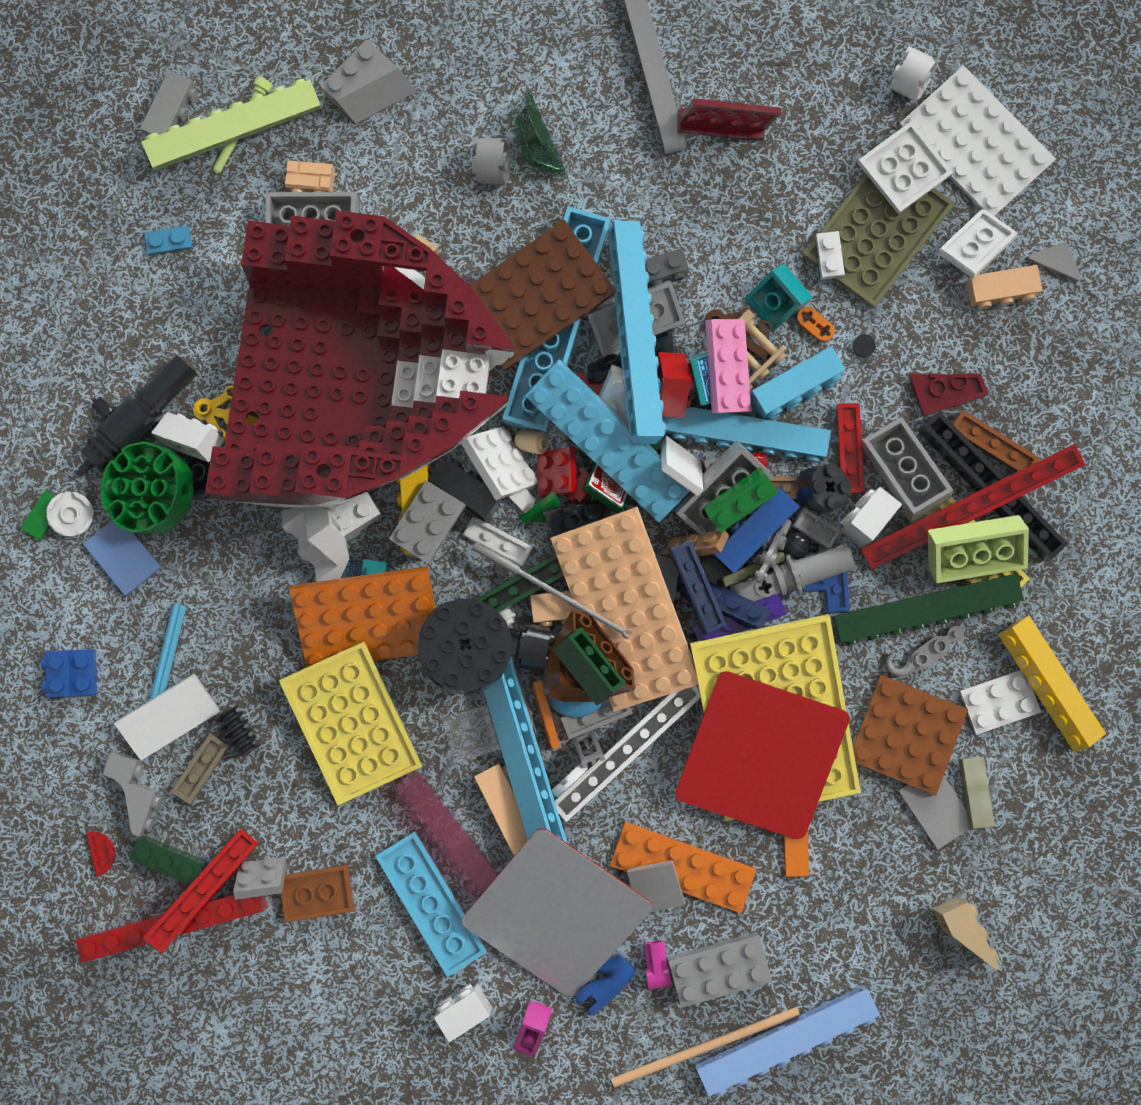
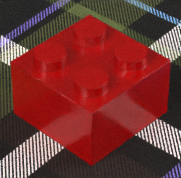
(675, 383)

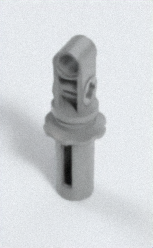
(797, 574)

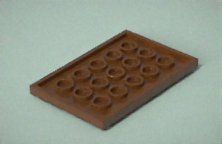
(543, 290)

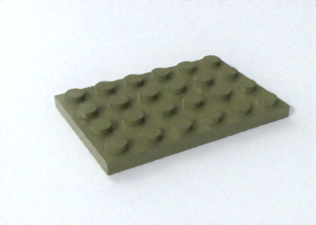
(877, 240)

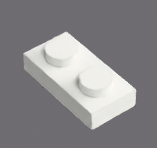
(829, 255)

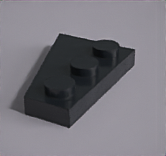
(573, 516)

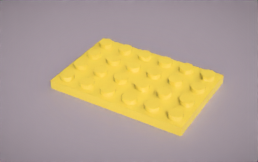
(350, 723)

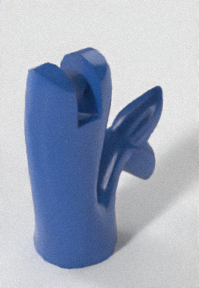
(607, 988)

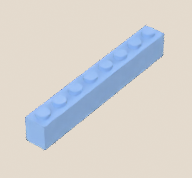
(787, 1041)

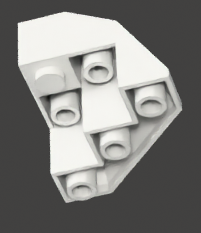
(319, 540)

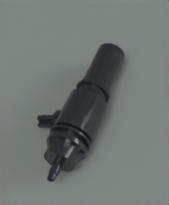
(134, 415)

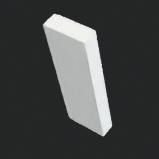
(497, 541)

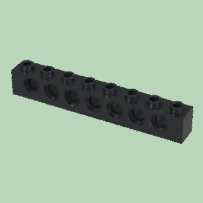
(981, 473)

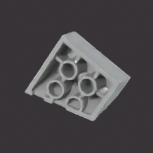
(366, 84)

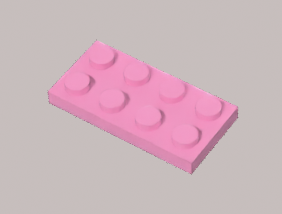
(728, 365)

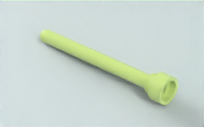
(261, 86)

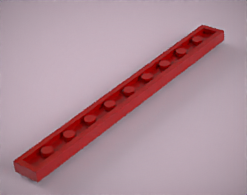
(974, 505)

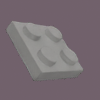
(260, 878)

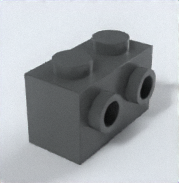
(666, 267)

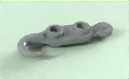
(770, 557)
(927, 653)

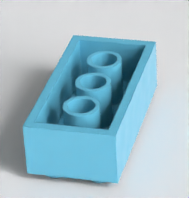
(797, 383)

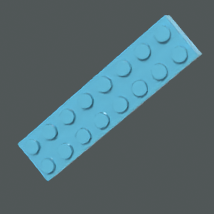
(606, 439)

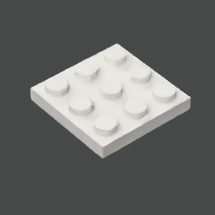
(905, 167)
(499, 462)

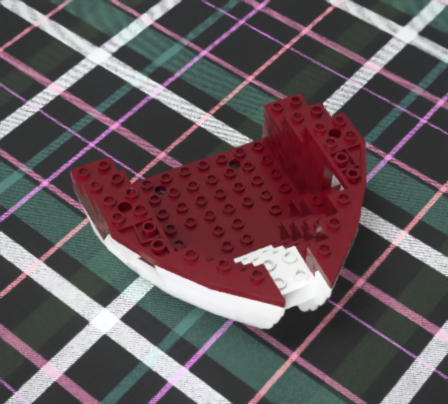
(361, 364)

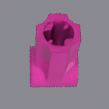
(657, 970)

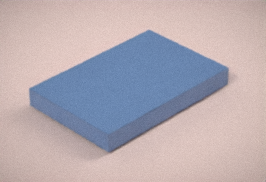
(122, 557)

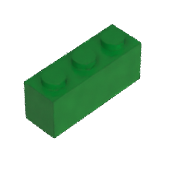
(740, 499)

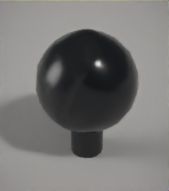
(798, 545)

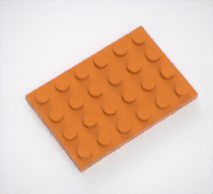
(371, 608)

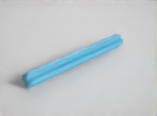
(168, 650)

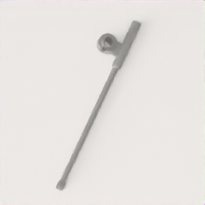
(506, 568)

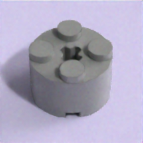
(491, 161)

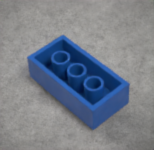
(756, 530)

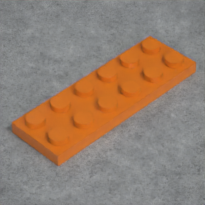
(698, 870)

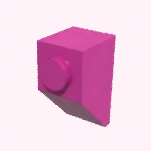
(532, 1028)

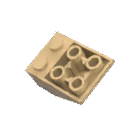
(960, 922)

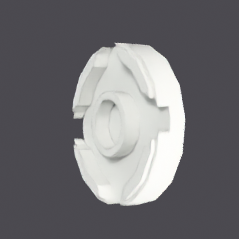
(70, 513)
(568, 780)

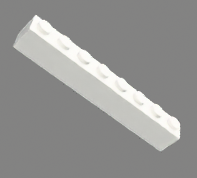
(625, 751)

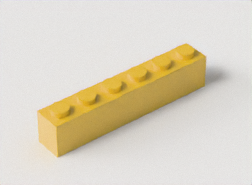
(1052, 684)

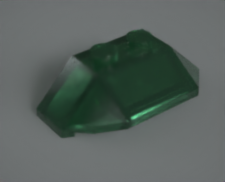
(536, 139)

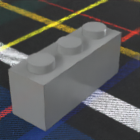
(170, 104)

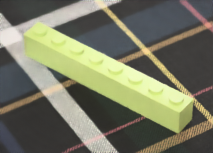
(231, 124)

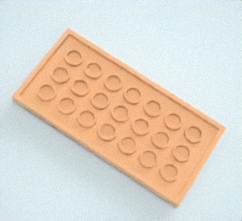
(619, 578)

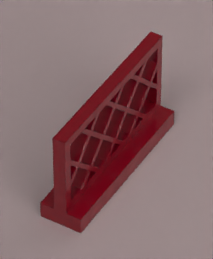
(726, 119)

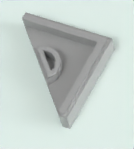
(1057, 259)

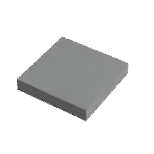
(658, 884)

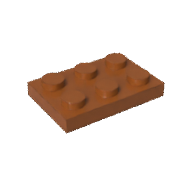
(317, 893)

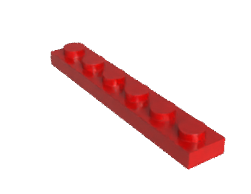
(200, 891)

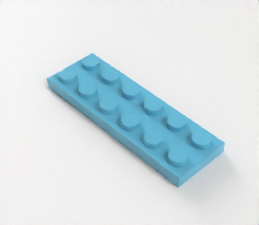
(430, 903)

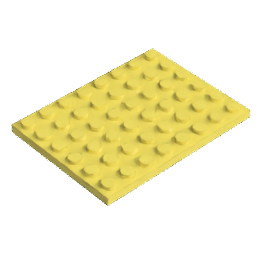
(790, 657)

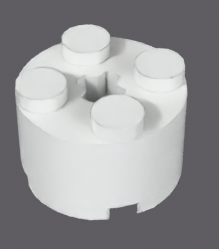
(914, 74)

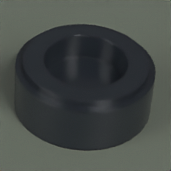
(863, 345)

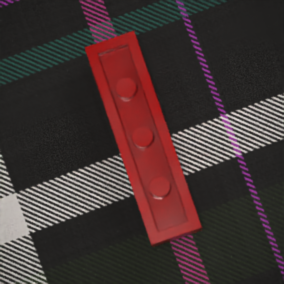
(850, 444)

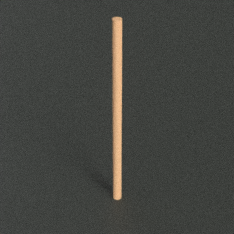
(705, 1047)

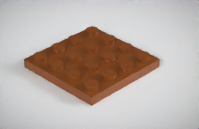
(908, 734)

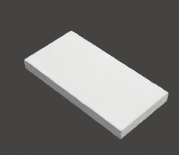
(167, 716)

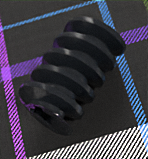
(237, 732)

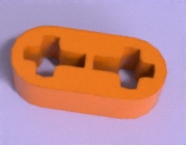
(818, 320)

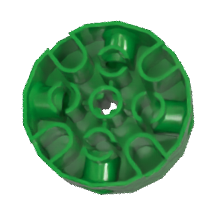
(147, 489)

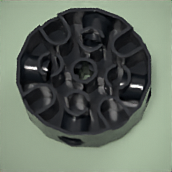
(459, 623)

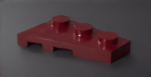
(943, 391)

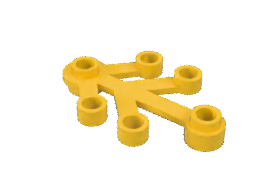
(213, 410)

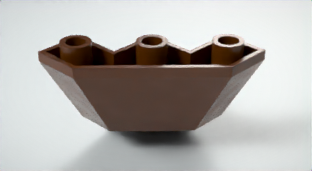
(561, 683)

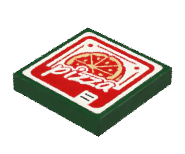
(605, 489)

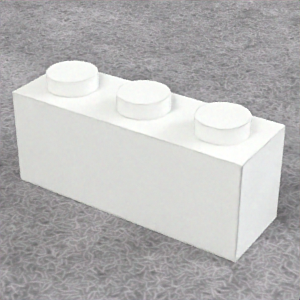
(187, 436)

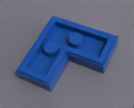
(835, 592)

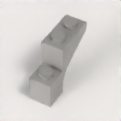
(140, 799)

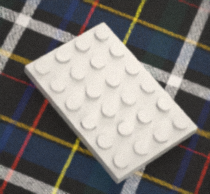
(980, 141)

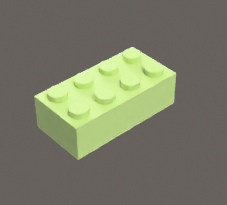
(978, 549)

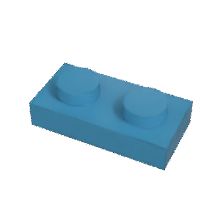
(168, 240)

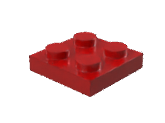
(557, 472)

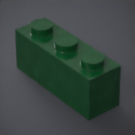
(589, 666)
(167, 859)

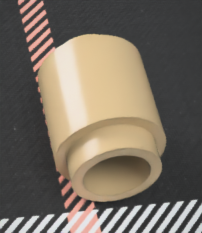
(532, 441)

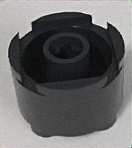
(822, 488)
(533, 647)

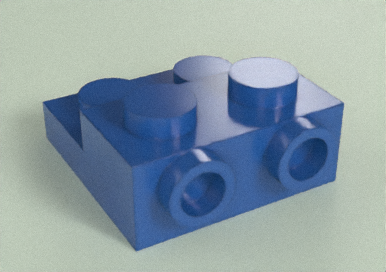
(69, 673)

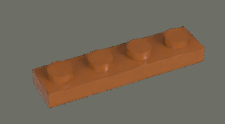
(994, 442)

